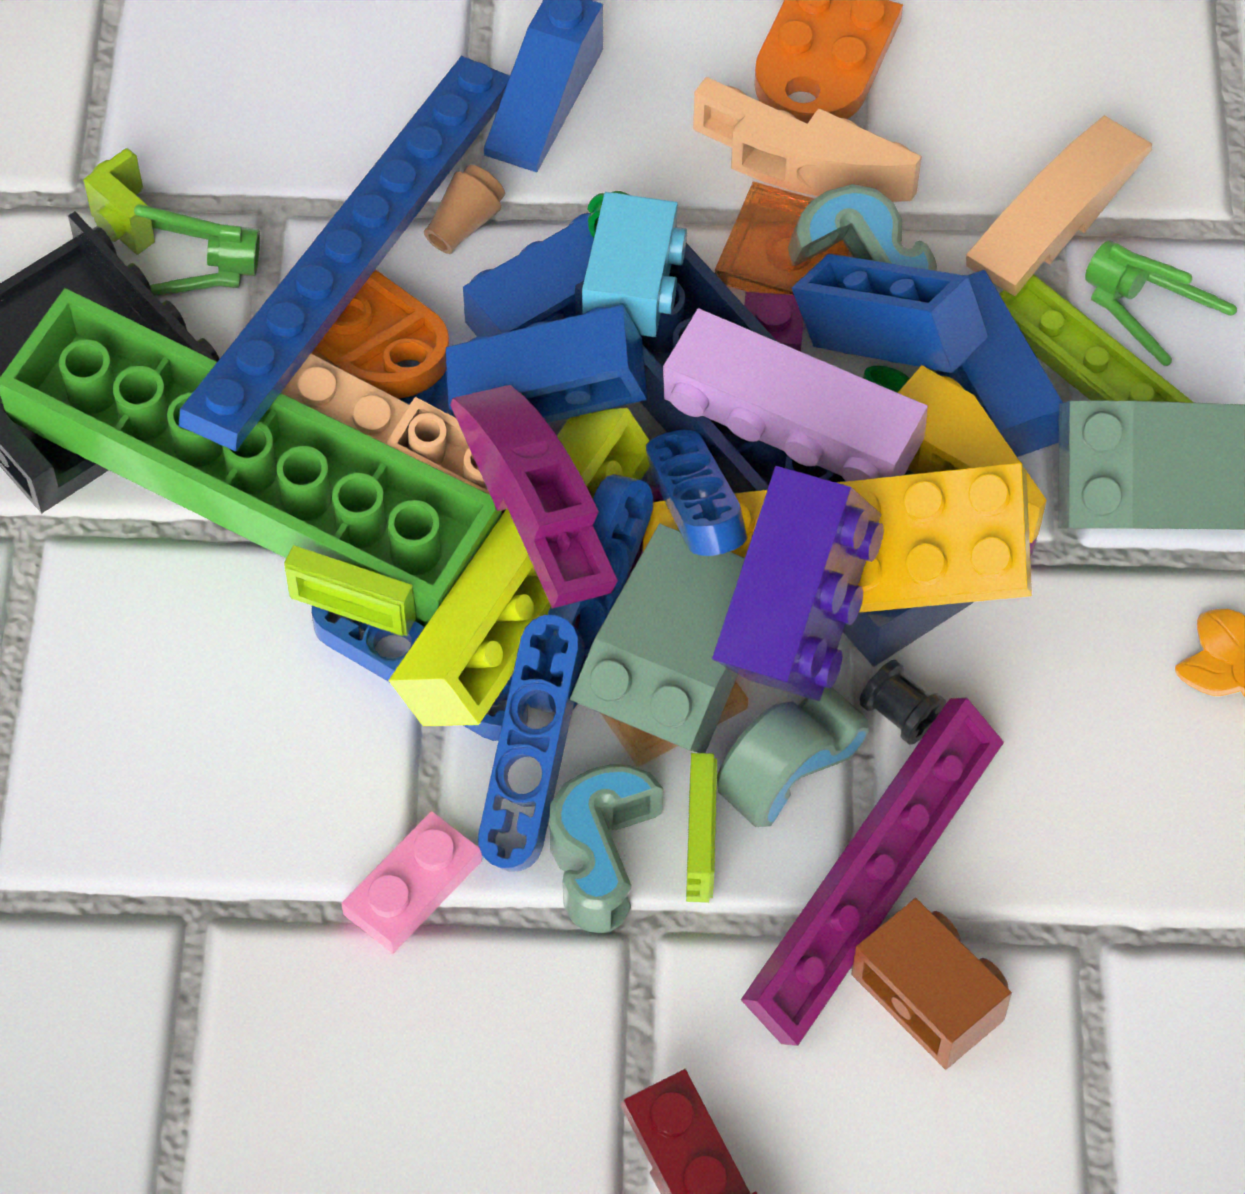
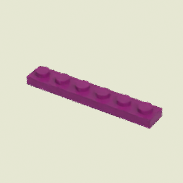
(872, 871)

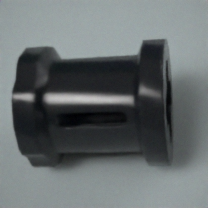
(901, 701)

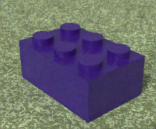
(799, 584)

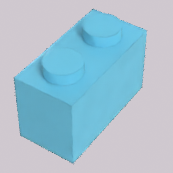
(633, 259)

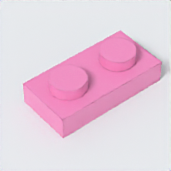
(412, 882)

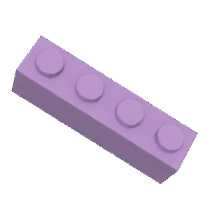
(792, 401)

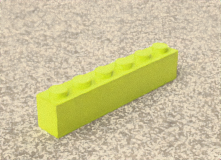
(476, 631)

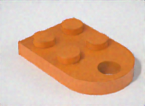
(825, 51)
(383, 329)

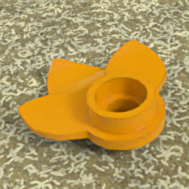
(1221, 664)

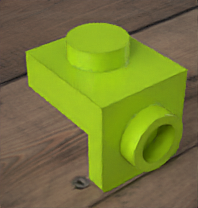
(112, 201)

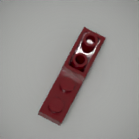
(682, 1139)

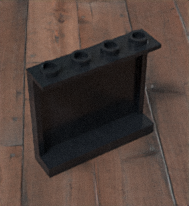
(93, 270)

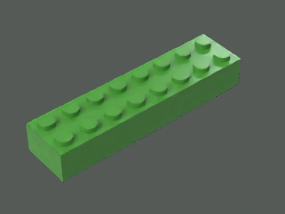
(294, 480)

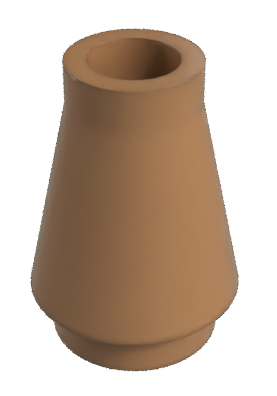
(465, 207)

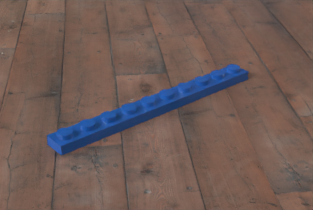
(343, 256)

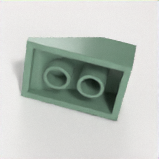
(1151, 465)
(659, 642)

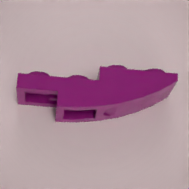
(541, 489)

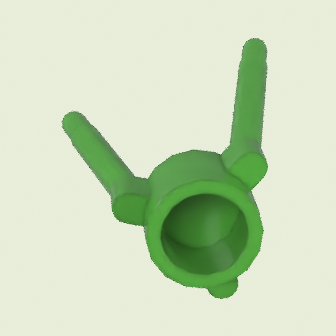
(229, 248)
(1123, 273)

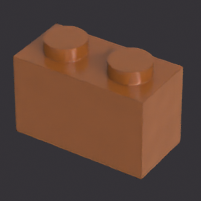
(932, 982)

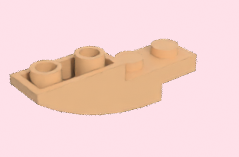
(802, 155)
(412, 429)

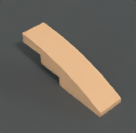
(1058, 204)

